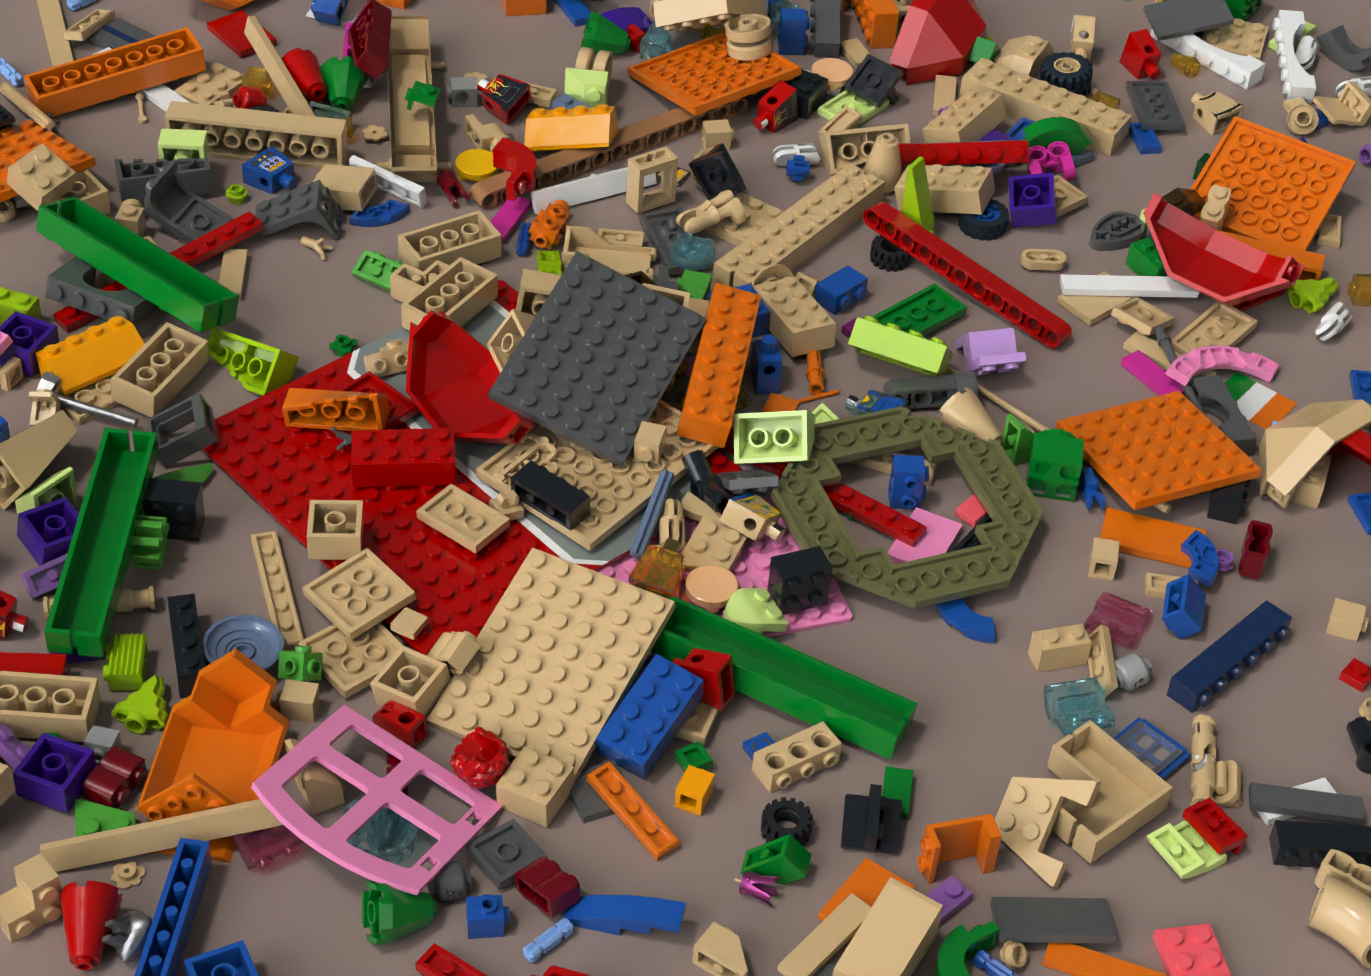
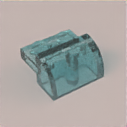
(1075, 703)

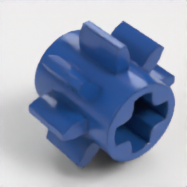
(797, 168)

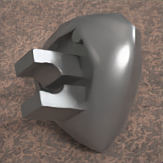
(128, 934)

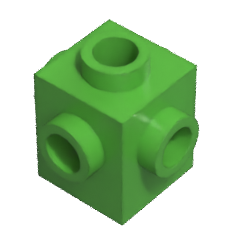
(300, 664)

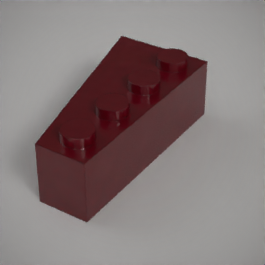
(371, 38)

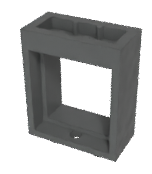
(178, 416)

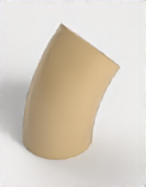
(1344, 916)

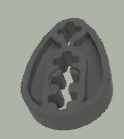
(1106, 235)

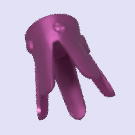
(754, 885)

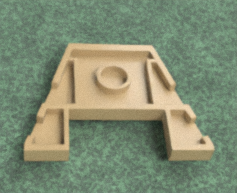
(712, 540)
(1029, 815)

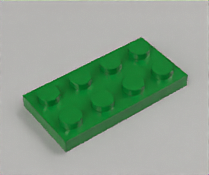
(923, 311)

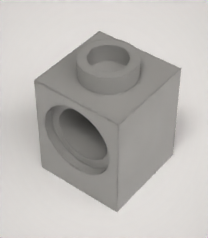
(469, 89)

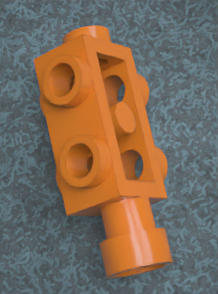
(550, 224)

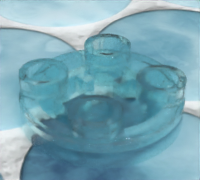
(692, 252)

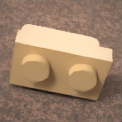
(1350, 108)

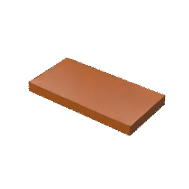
(1148, 536)

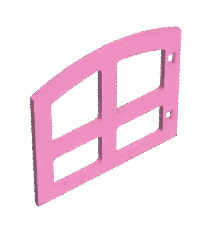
(380, 794)

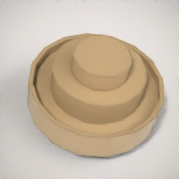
(1302, 120)

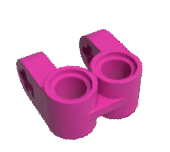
(1056, 157)

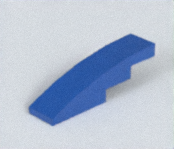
(626, 912)

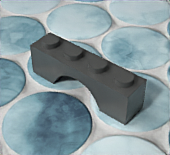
(1217, 401)

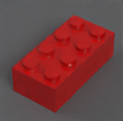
(403, 457)

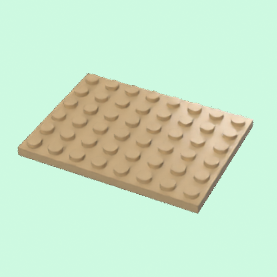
(613, 491)
(554, 660)

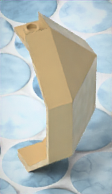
(1302, 440)

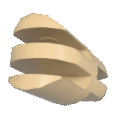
(672, 523)

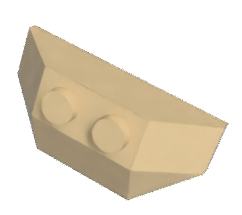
(1024, 54)

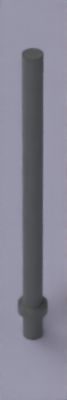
(1165, 342)

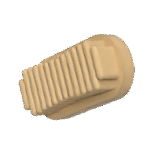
(1228, 784)

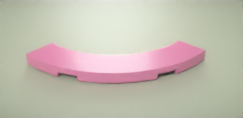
(1220, 357)

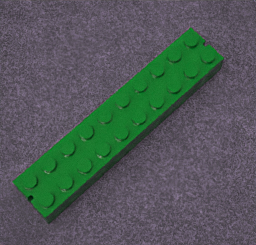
(137, 264)
(101, 544)
(792, 679)

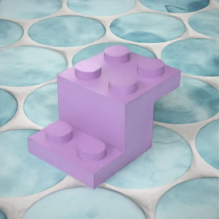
(990, 351)

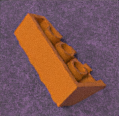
(335, 408)

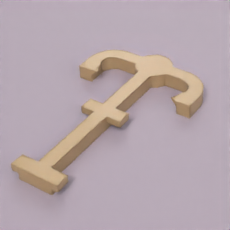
(541, 443)

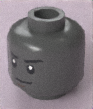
(451, 883)

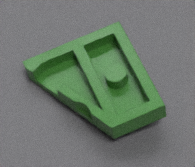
(97, 818)

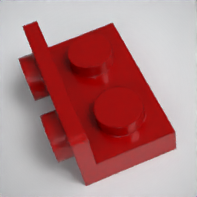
(1215, 827)

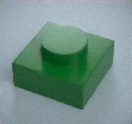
(693, 755)

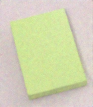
(846, 98)

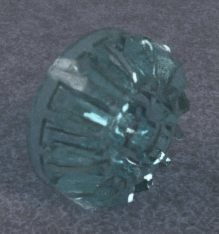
(380, 835)

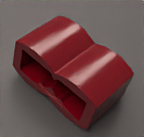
(1255, 549)
(114, 778)
(547, 886)

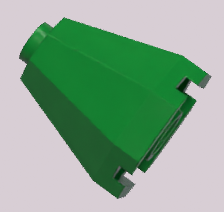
(604, 35)
(342, 82)
(394, 912)

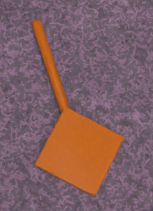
(781, 403)

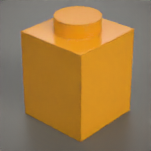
(694, 790)

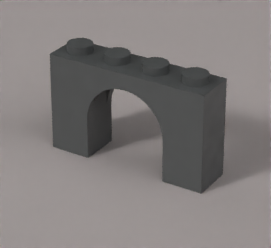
(73, 287)

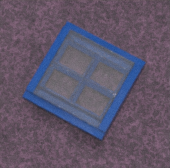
(1153, 747)

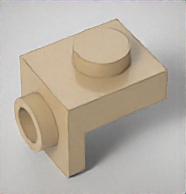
(44, 405)

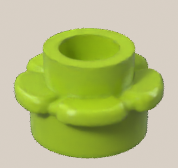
(236, 194)

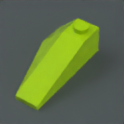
(916, 197)
(252, 363)

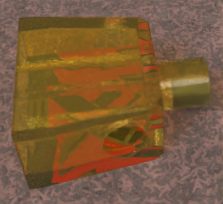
(660, 570)

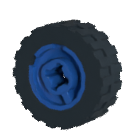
(988, 225)

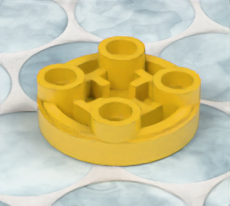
(475, 165)

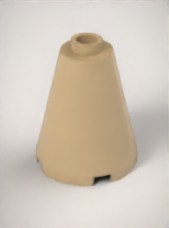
(885, 161)
(969, 414)

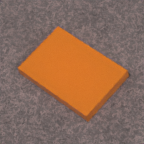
(864, 883)

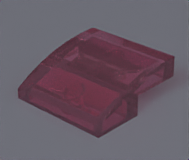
(1122, 617)

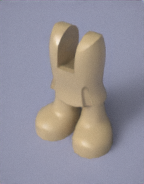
(711, 213)

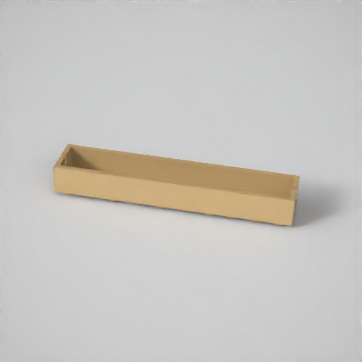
(802, 227)

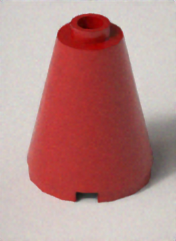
(306, 73)
(84, 918)

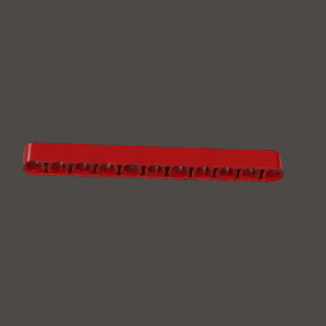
(967, 275)

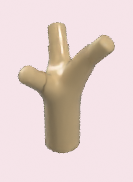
(317, 245)

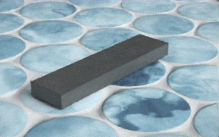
(1306, 803)

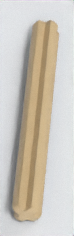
(27, 107)

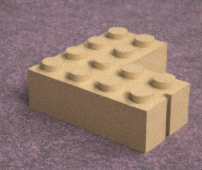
(682, 14)
(1125, 800)

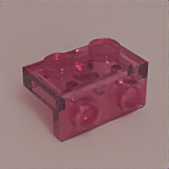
(263, 845)

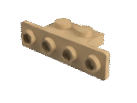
(389, 360)

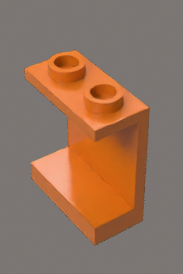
(958, 840)

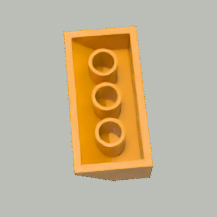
(571, 127)
(90, 354)

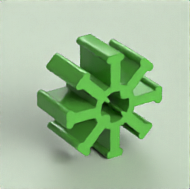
(150, 542)

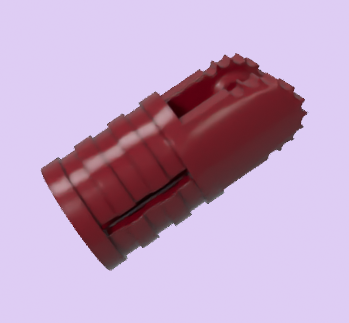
(452, 187)

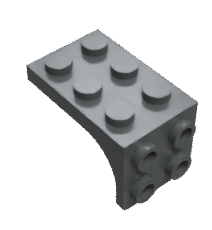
(305, 204)
(178, 208)

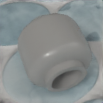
(1132, 671)

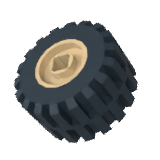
(1068, 72)

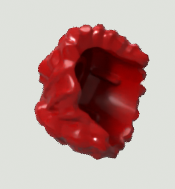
(481, 758)

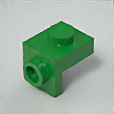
(423, 94)

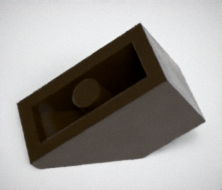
(1185, 200)

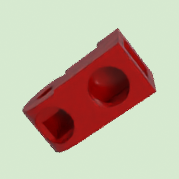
(402, 723)

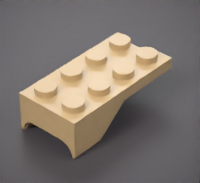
(620, 258)

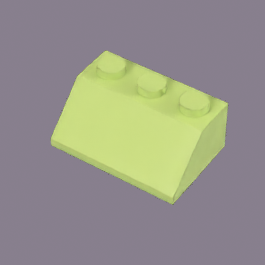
(773, 437)

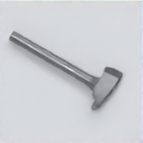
(51, 381)

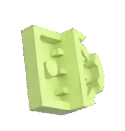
(755, 611)

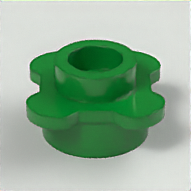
(343, 345)

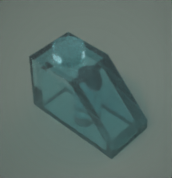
(655, 43)

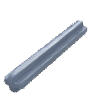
(652, 514)

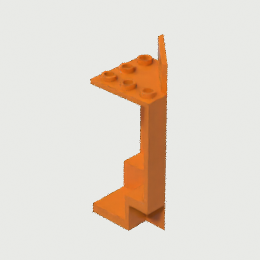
(216, 745)

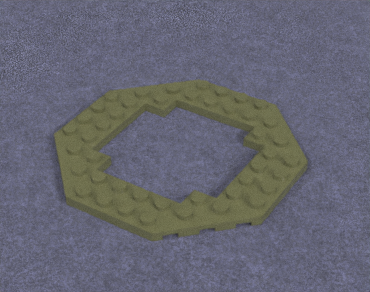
(929, 579)

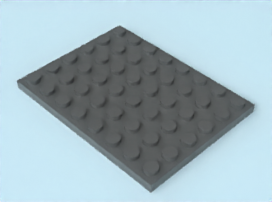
(597, 358)

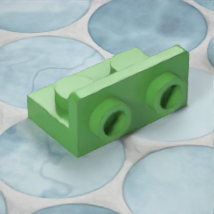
(375, 269)

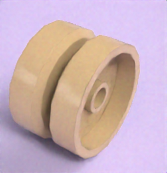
(749, 37)
(601, 62)

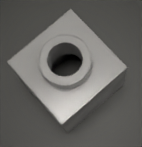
(102, 740)

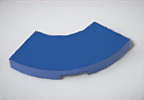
(380, 215)
(1203, 558)
(972, 625)

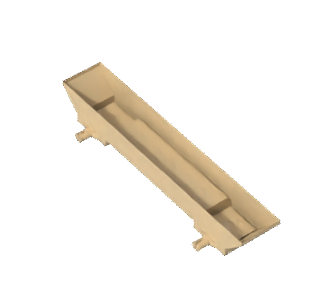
(411, 130)

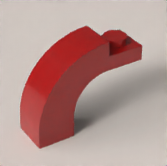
(518, 160)

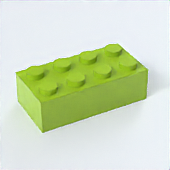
(900, 348)

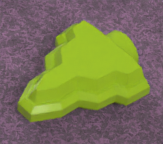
(1311, 293)
(144, 707)

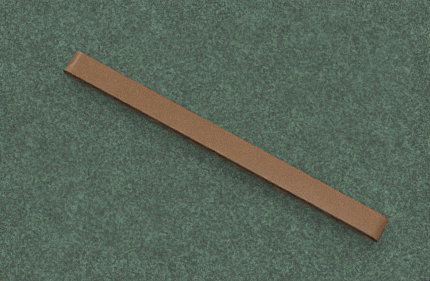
(628, 142)

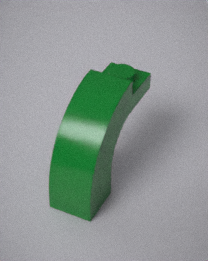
(1058, 129)
(963, 946)

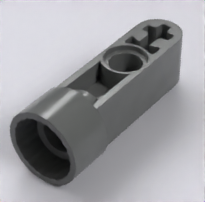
(935, 388)

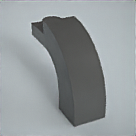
(1343, 51)

